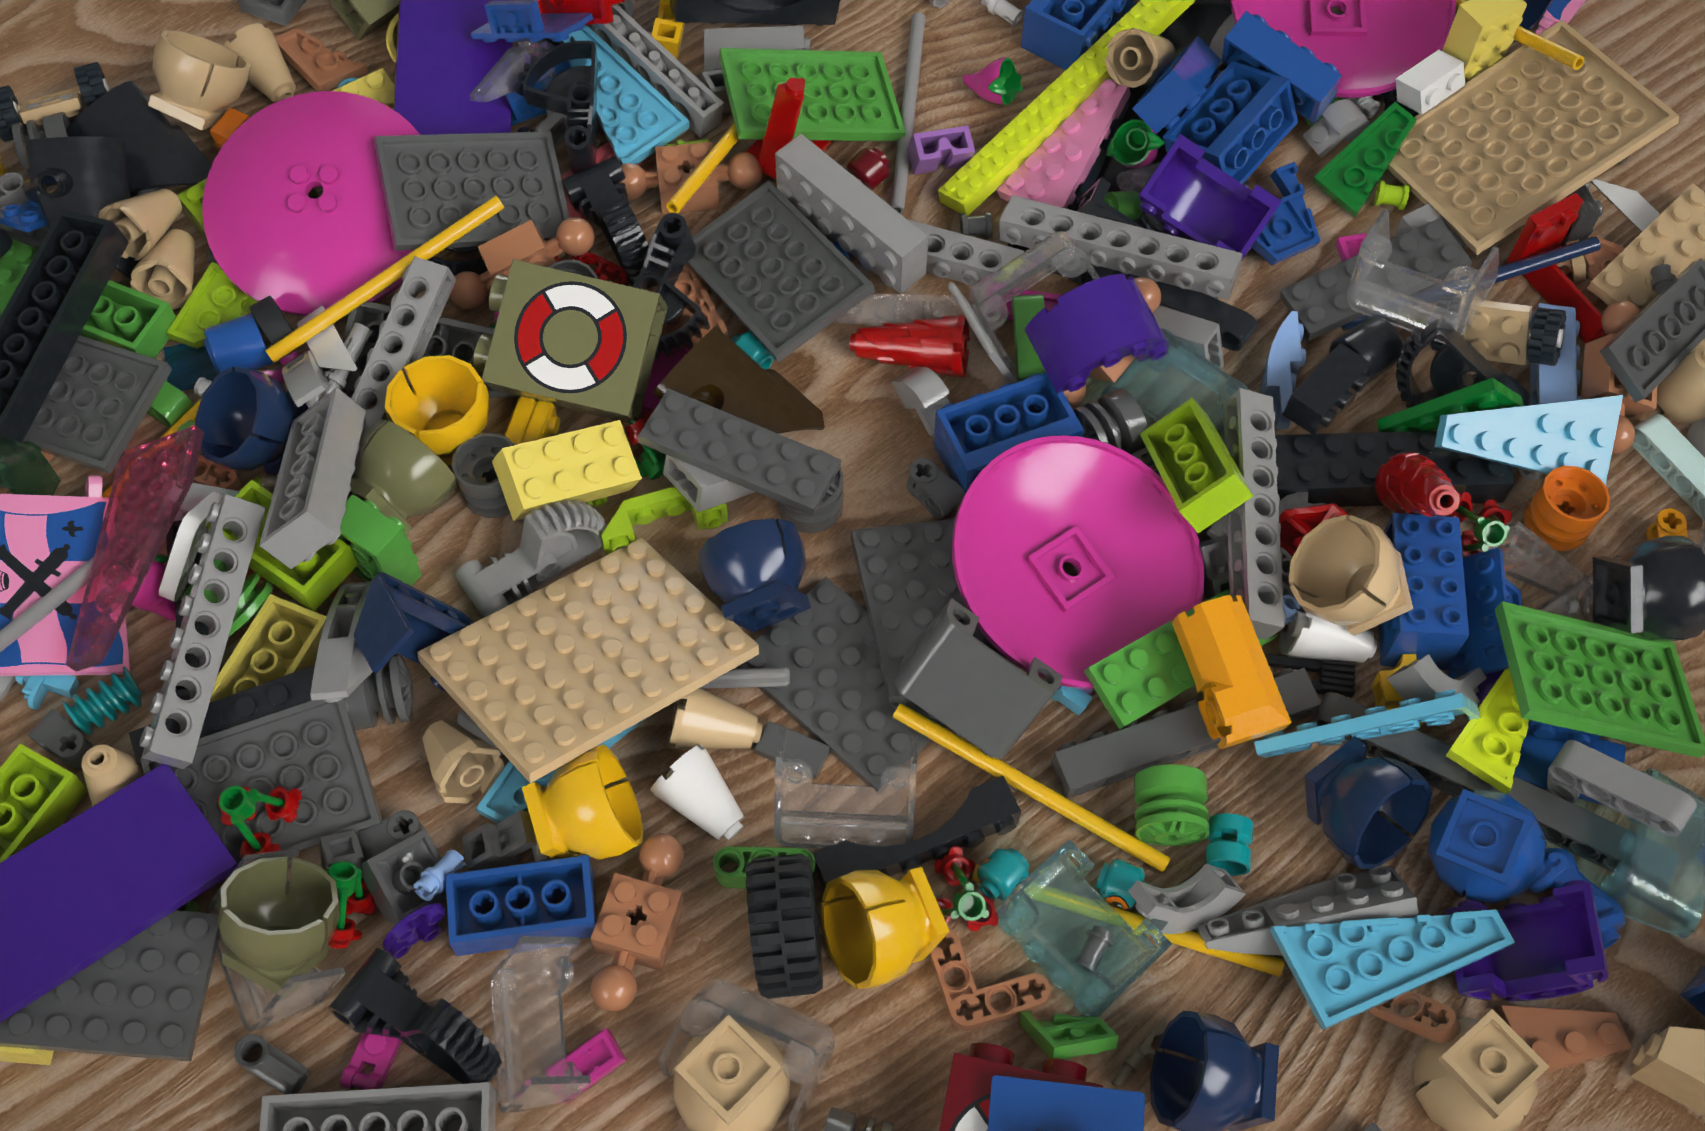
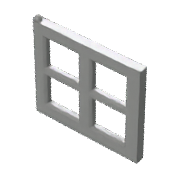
(981, 334)

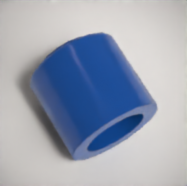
(237, 344)

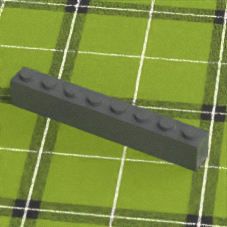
(1160, 740)

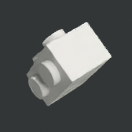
(1430, 81)

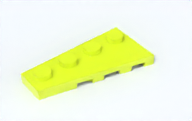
(1493, 742)

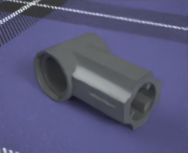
(273, 1066)

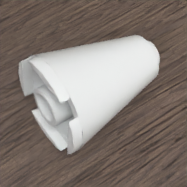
(1320, 639)
(700, 794)

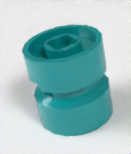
(1229, 842)

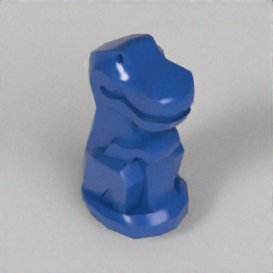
(1560, 868)

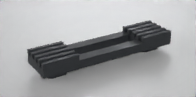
(1334, 675)

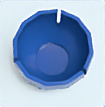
(1486, 846)

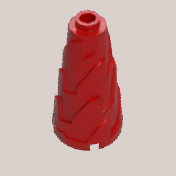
(920, 343)
(1415, 486)

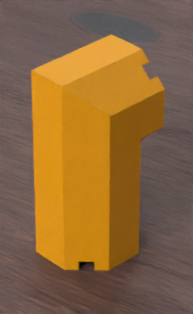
(1230, 671)

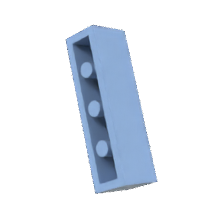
(1560, 381)

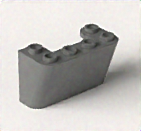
(971, 684)

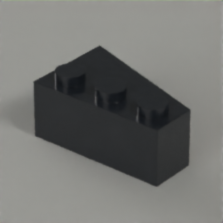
(1328, 390)

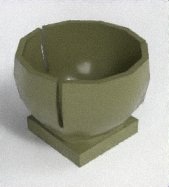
(400, 473)
(275, 930)

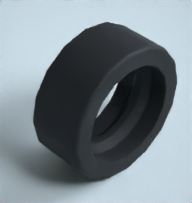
(271, 319)

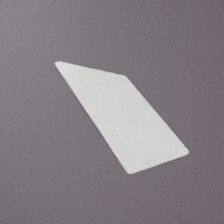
(1630, 203)
(328, 347)

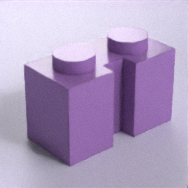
(946, 146)

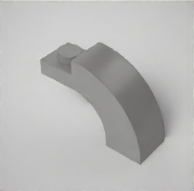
(1424, 679)
(1185, 906)

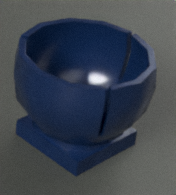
(246, 420)
(756, 572)
(1351, 792)
(1222, 1089)

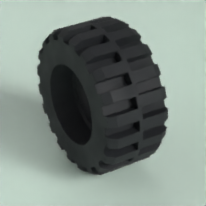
(784, 926)

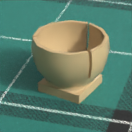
(196, 78)
(1349, 575)
(1478, 1078)
(731, 1081)

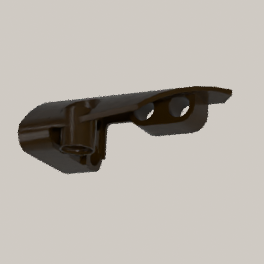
(733, 382)

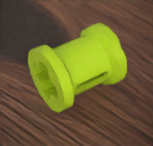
(1391, 195)

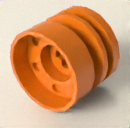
(1567, 507)

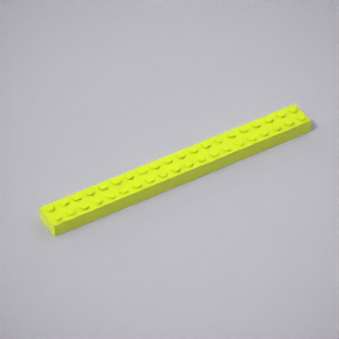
(1048, 111)

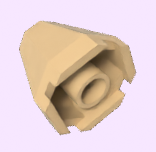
(460, 761)

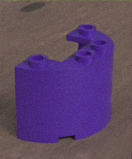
(1204, 202)
(1093, 329)
(1553, 953)

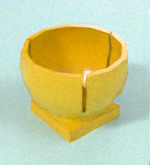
(445, 405)
(581, 815)
(880, 925)

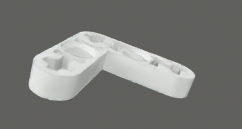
(186, 548)

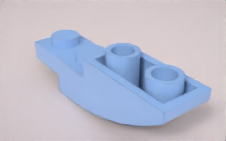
(1283, 366)

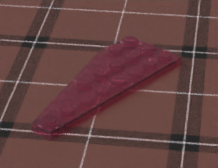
(139, 513)

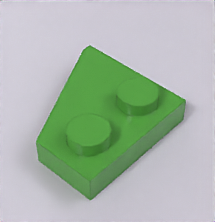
(1069, 1035)

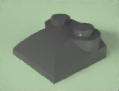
(394, 872)

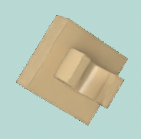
(1576, 266)

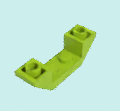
(653, 506)

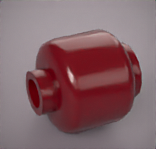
(869, 167)

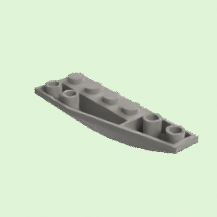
(338, 661)
(1330, 901)

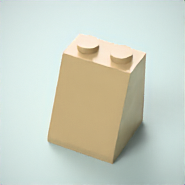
(1674, 1065)

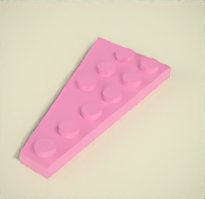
(1069, 152)

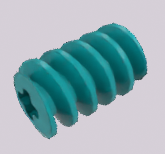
(104, 702)

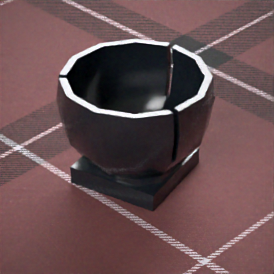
(1652, 589)

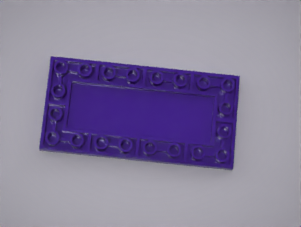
(443, 65)
(101, 883)

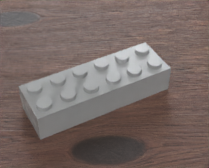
(851, 214)
(314, 479)
(387, 1109)

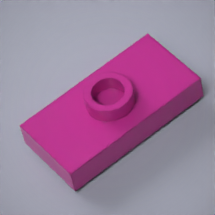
(597, 1057)

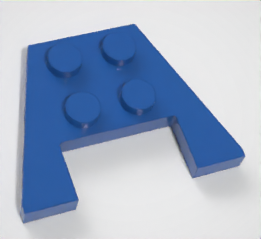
(1292, 224)

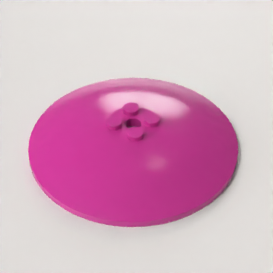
(1366, 43)
(268, 227)
(1082, 507)

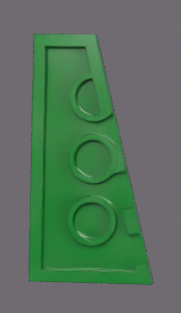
(1363, 162)
(1426, 416)

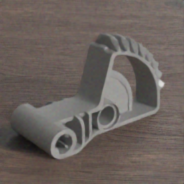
(543, 553)

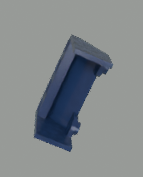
(402, 622)

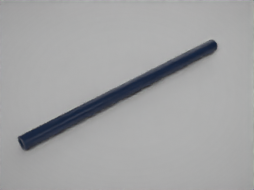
(1531, 264)

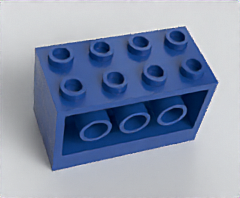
(1068, 28)
(1239, 119)
(989, 423)
(1437, 591)

